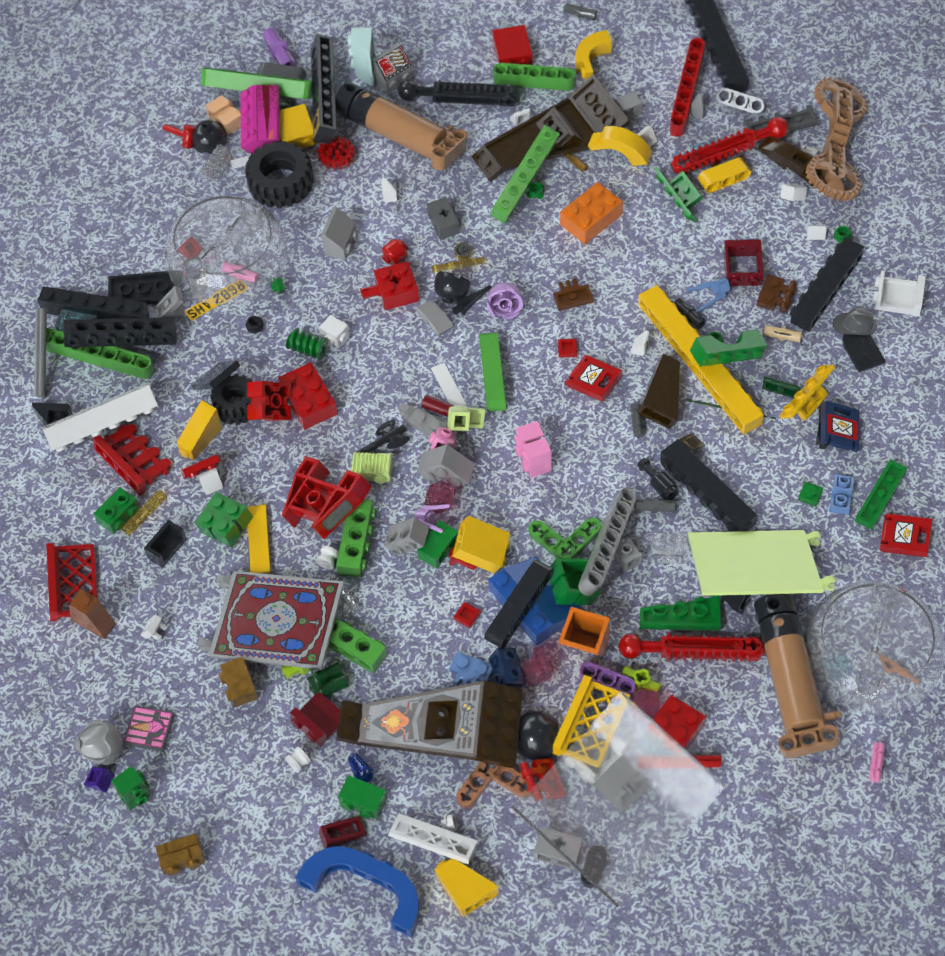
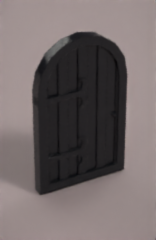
(862, 351)

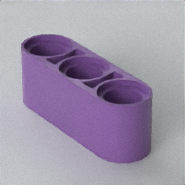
(601, 674)

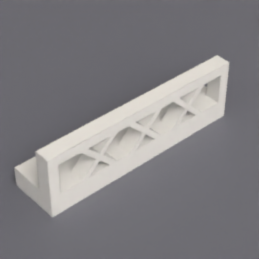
(433, 838)

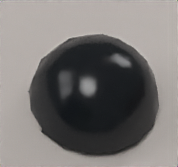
(537, 735)

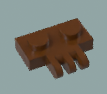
(572, 295)

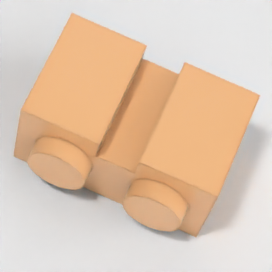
(224, 114)

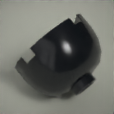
(207, 136)
(450, 287)

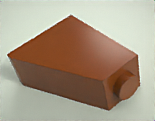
(91, 614)

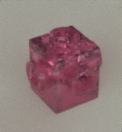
(440, 494)
(647, 701)

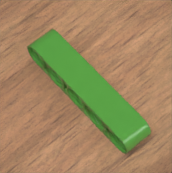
(534, 76)
(492, 372)

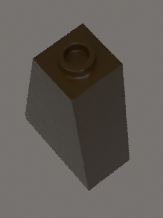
(662, 393)

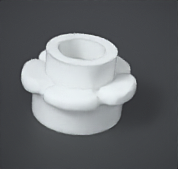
(449, 823)

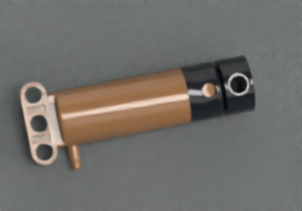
(400, 125)
(793, 678)

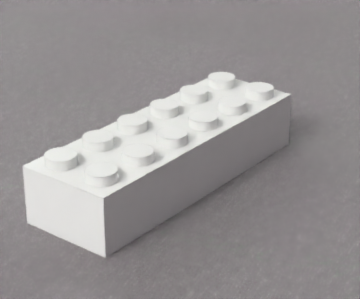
(100, 416)

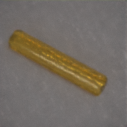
(138, 518)

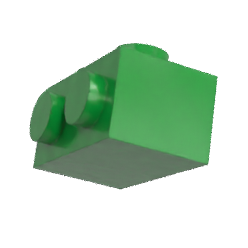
(116, 510)
(132, 787)

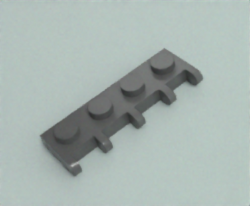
(795, 120)

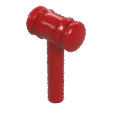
(186, 134)

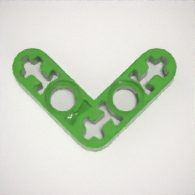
(562, 544)

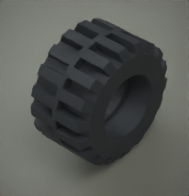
(228, 388)

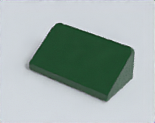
(780, 387)

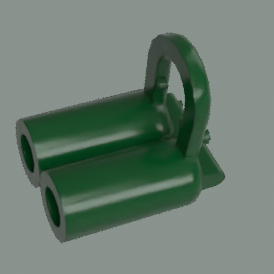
(327, 680)

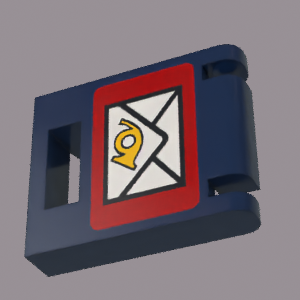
(840, 428)

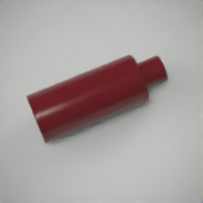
(436, 405)

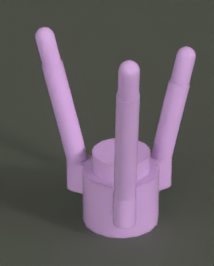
(427, 517)

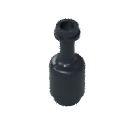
(659, 481)

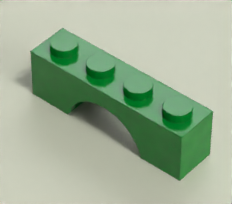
(711, 352)

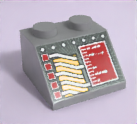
(392, 68)

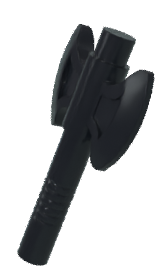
(390, 435)

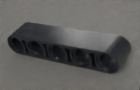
(518, 604)

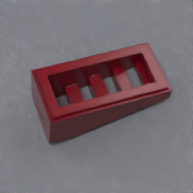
(340, 825)

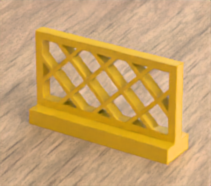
(576, 711)

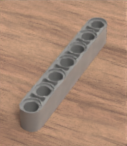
(607, 541)

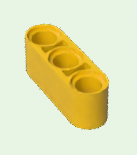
(724, 175)

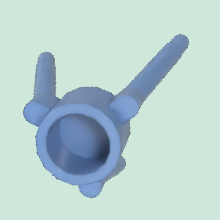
(718, 287)

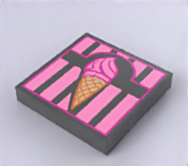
(149, 728)

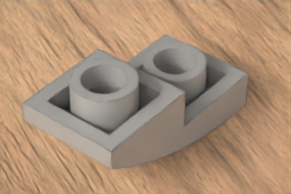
(433, 314)

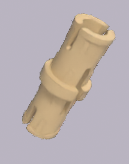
(795, 335)

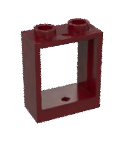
(734, 248)

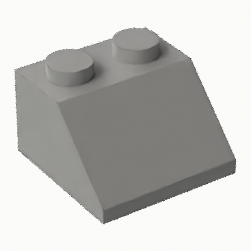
(339, 234)

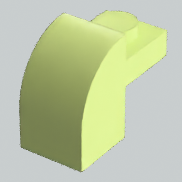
(464, 418)

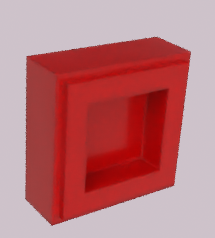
(567, 348)
(467, 615)

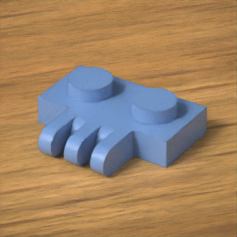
(469, 669)

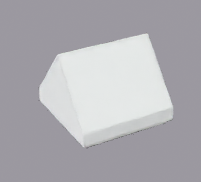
(816, 232)

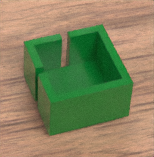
(220, 516)
(566, 581)

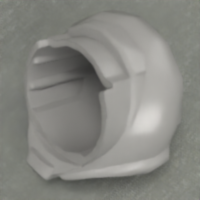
(100, 742)

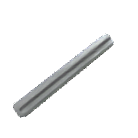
(40, 353)

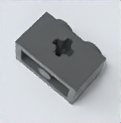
(443, 218)

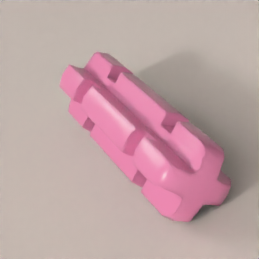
(877, 762)

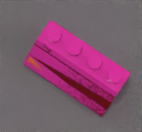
(259, 116)

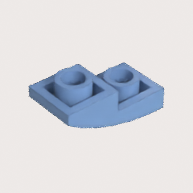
(841, 494)

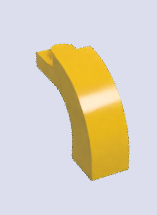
(589, 48)
(624, 141)

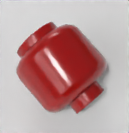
(394, 251)

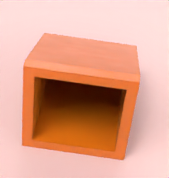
(586, 631)

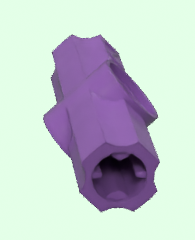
(278, 47)

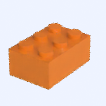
(591, 213)

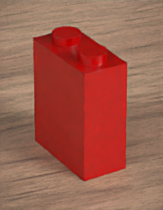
(512, 45)

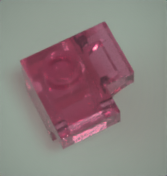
(537, 668)

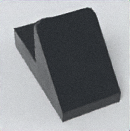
(48, 411)

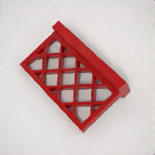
(54, 576)

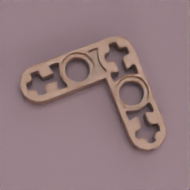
(495, 775)

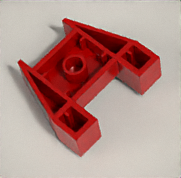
(322, 501)

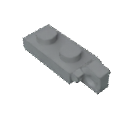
(420, 419)

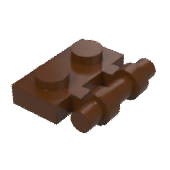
(771, 291)

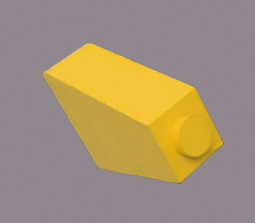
(199, 431)
(464, 886)

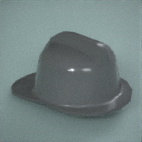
(857, 322)

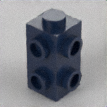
(507, 667)

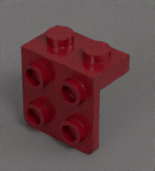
(316, 719)

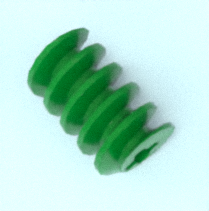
(306, 344)

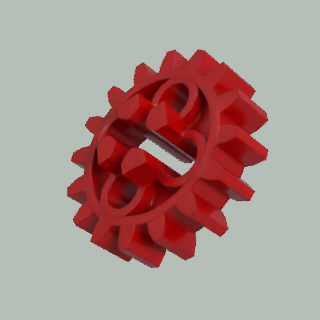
(342, 156)

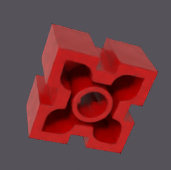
(268, 401)

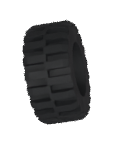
(279, 191)

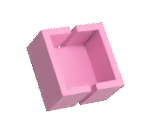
(532, 450)

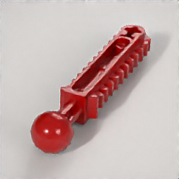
(776, 128)
(694, 647)

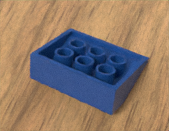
(545, 616)

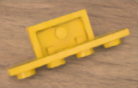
(809, 396)

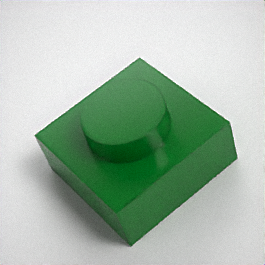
(810, 494)

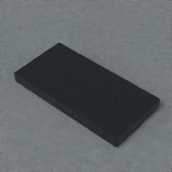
(140, 287)

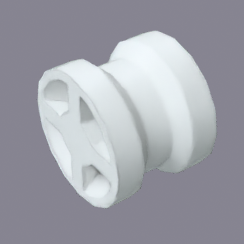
(327, 557)
(297, 759)

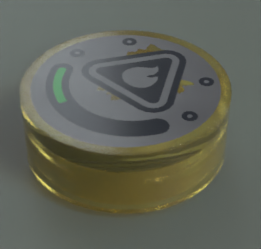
(463, 251)

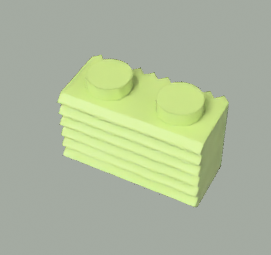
(373, 466)

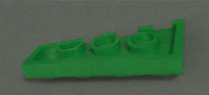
(692, 615)

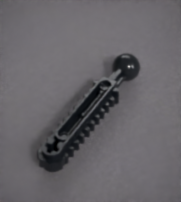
(462, 93)

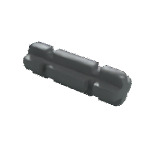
(637, 421)

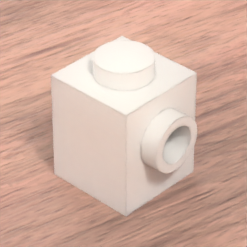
(334, 331)

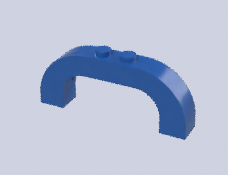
(366, 866)

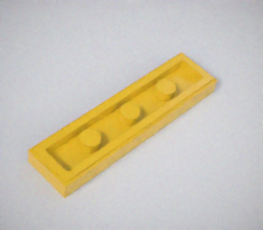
(259, 540)

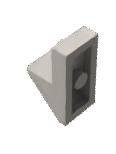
(171, 304)

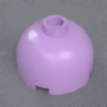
(505, 298)

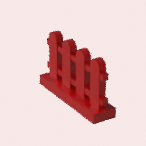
(124, 465)

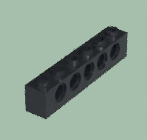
(119, 332)

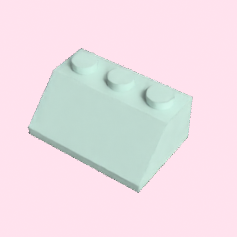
(362, 52)

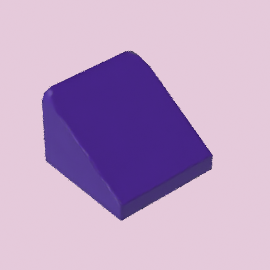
(99, 779)

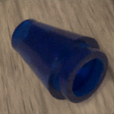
(360, 768)

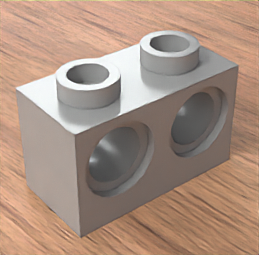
(406, 536)

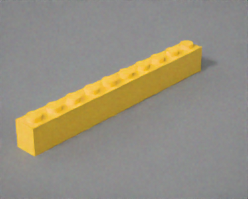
(714, 378)

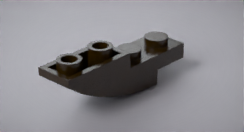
(788, 156)

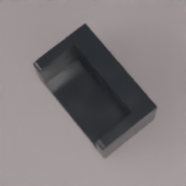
(165, 543)

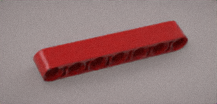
(687, 87)

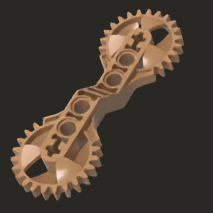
(832, 159)

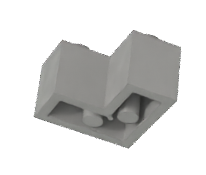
(446, 463)

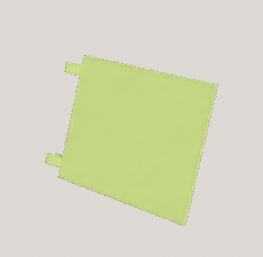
(757, 562)

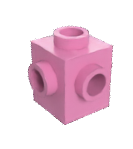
(442, 437)

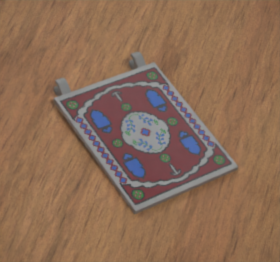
(275, 619)

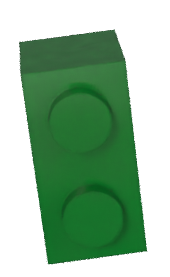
(438, 544)
(362, 797)

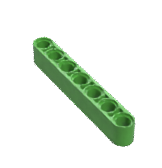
(242, 80)
(106, 356)

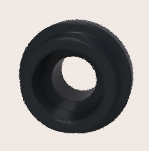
(254, 320)

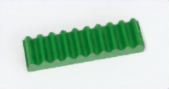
(881, 494)

